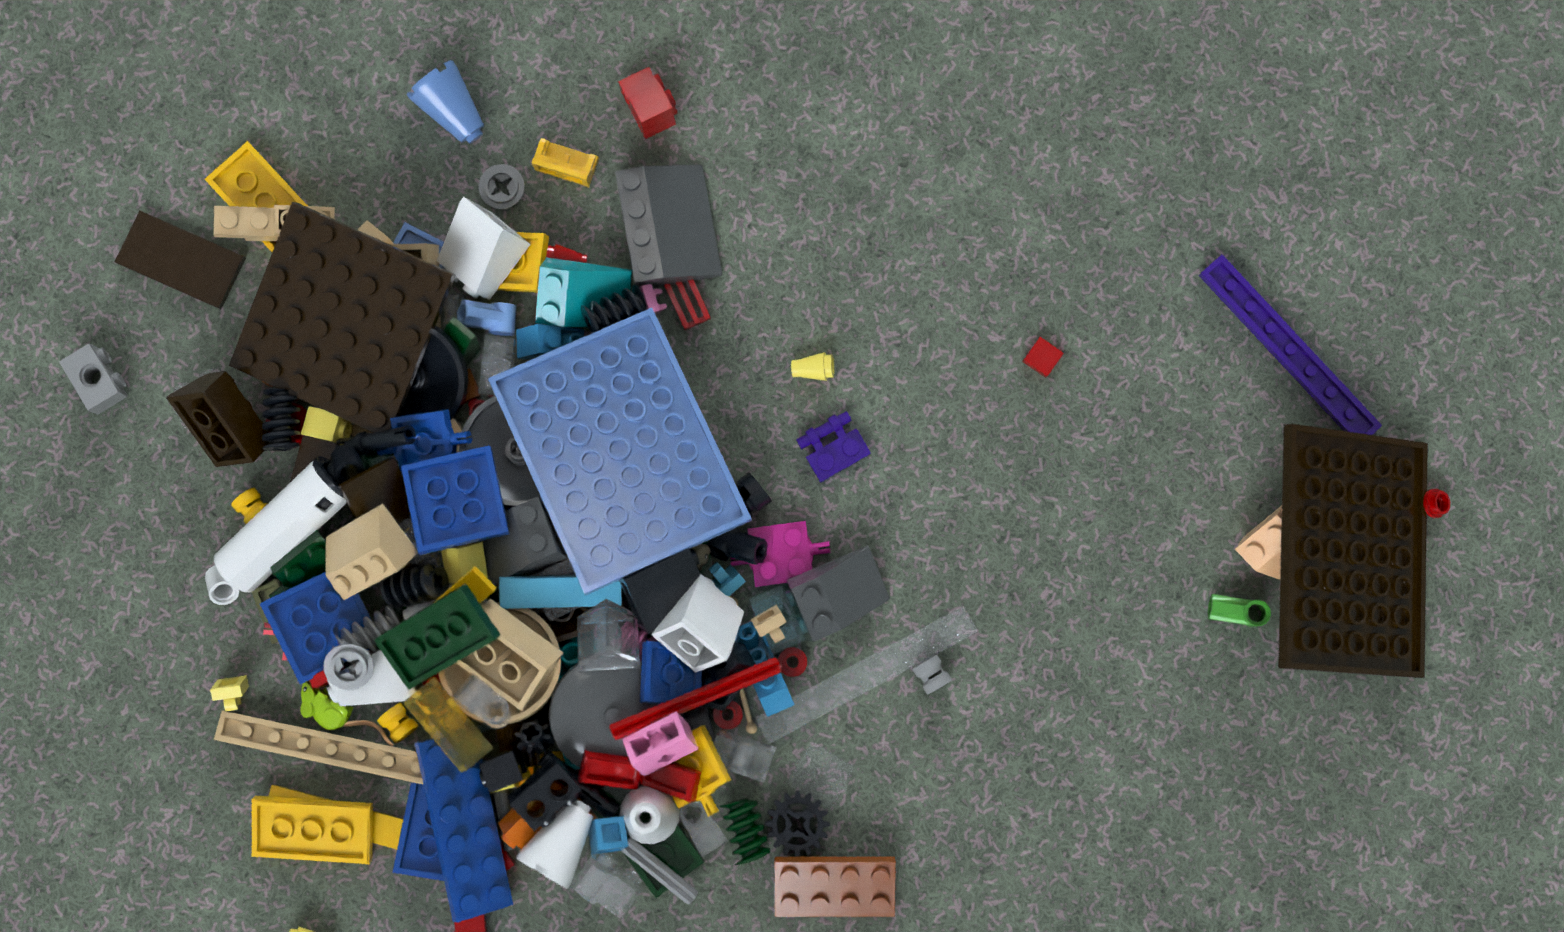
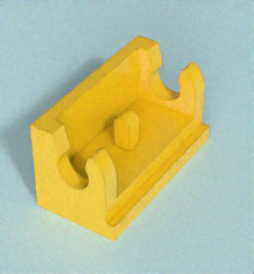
(564, 162)

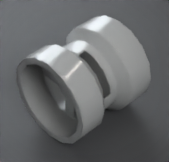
(928, 668)

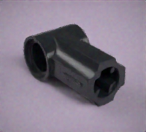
(738, 546)

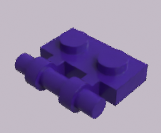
(836, 455)

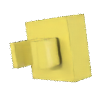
(230, 691)

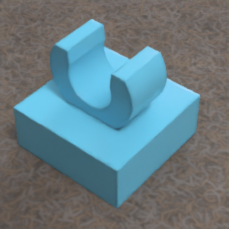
(726, 580)

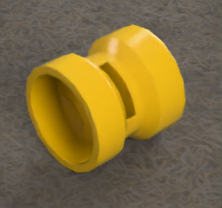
(248, 504)
(397, 723)

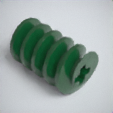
(746, 830)

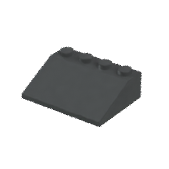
(668, 224)

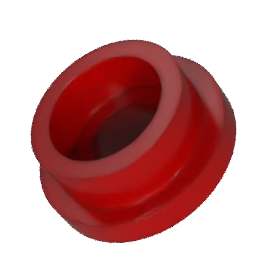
(1436, 503)
(802, 661)
(729, 724)

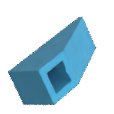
(770, 691)

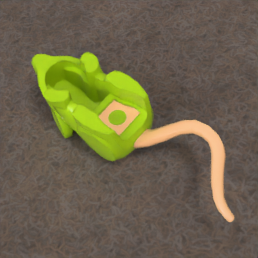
(330, 714)

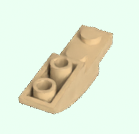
(255, 222)

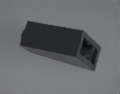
(659, 587)

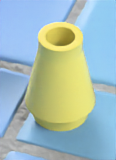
(814, 367)

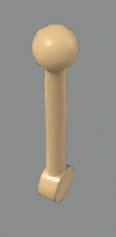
(751, 727)

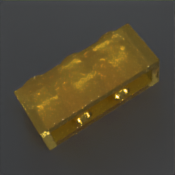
(448, 725)

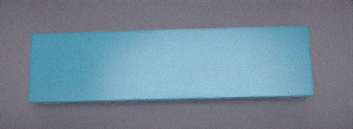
(551, 592)

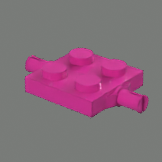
(787, 553)

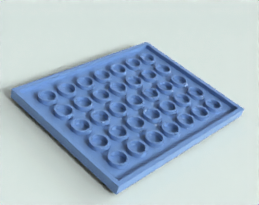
(619, 450)

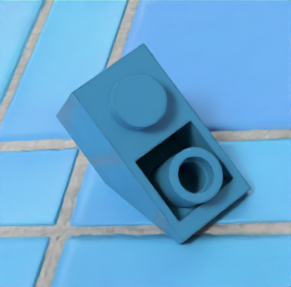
(542, 338)

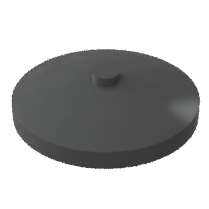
(491, 428)
(588, 704)

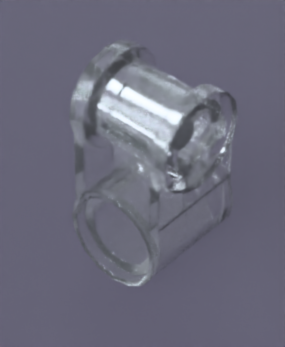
(479, 699)
(703, 831)

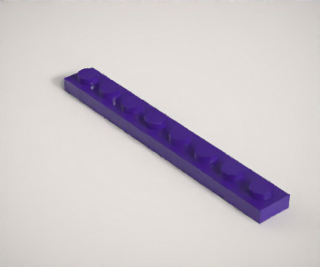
(1288, 348)

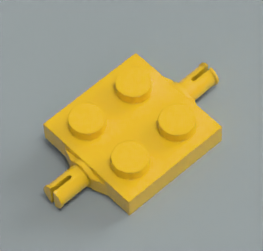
(713, 770)

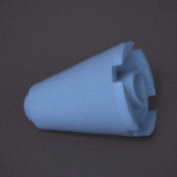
(448, 102)

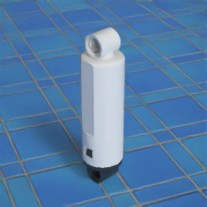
(282, 525)

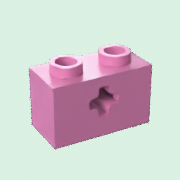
(660, 743)

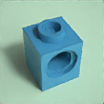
(608, 835)

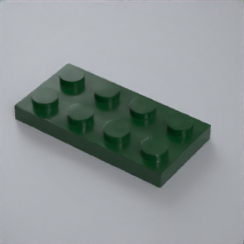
(437, 636)
(675, 851)

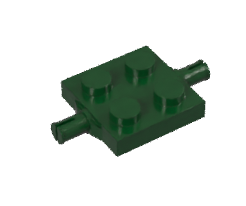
(301, 563)

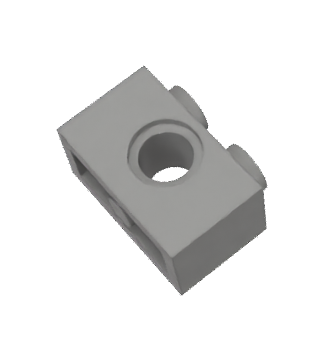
(80, 369)

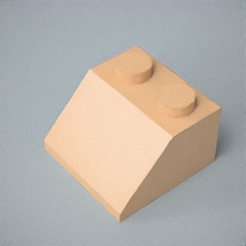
(1263, 545)

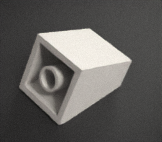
(480, 249)
(701, 626)
(381, 688)

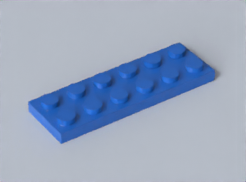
(464, 834)

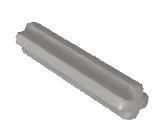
(660, 871)

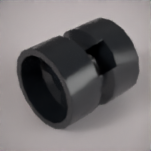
(758, 497)

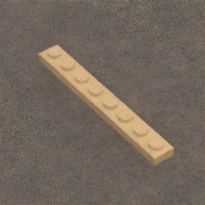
(319, 746)

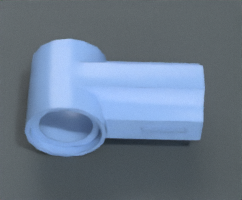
(496, 317)

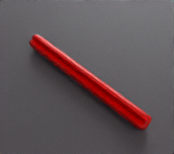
(696, 698)

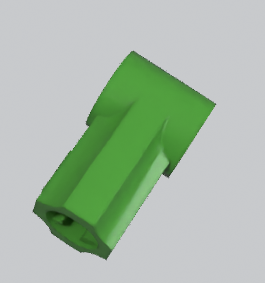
(1236, 610)

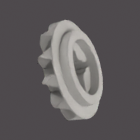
(502, 173)
(347, 678)

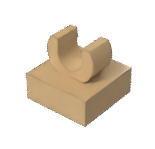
(769, 623)

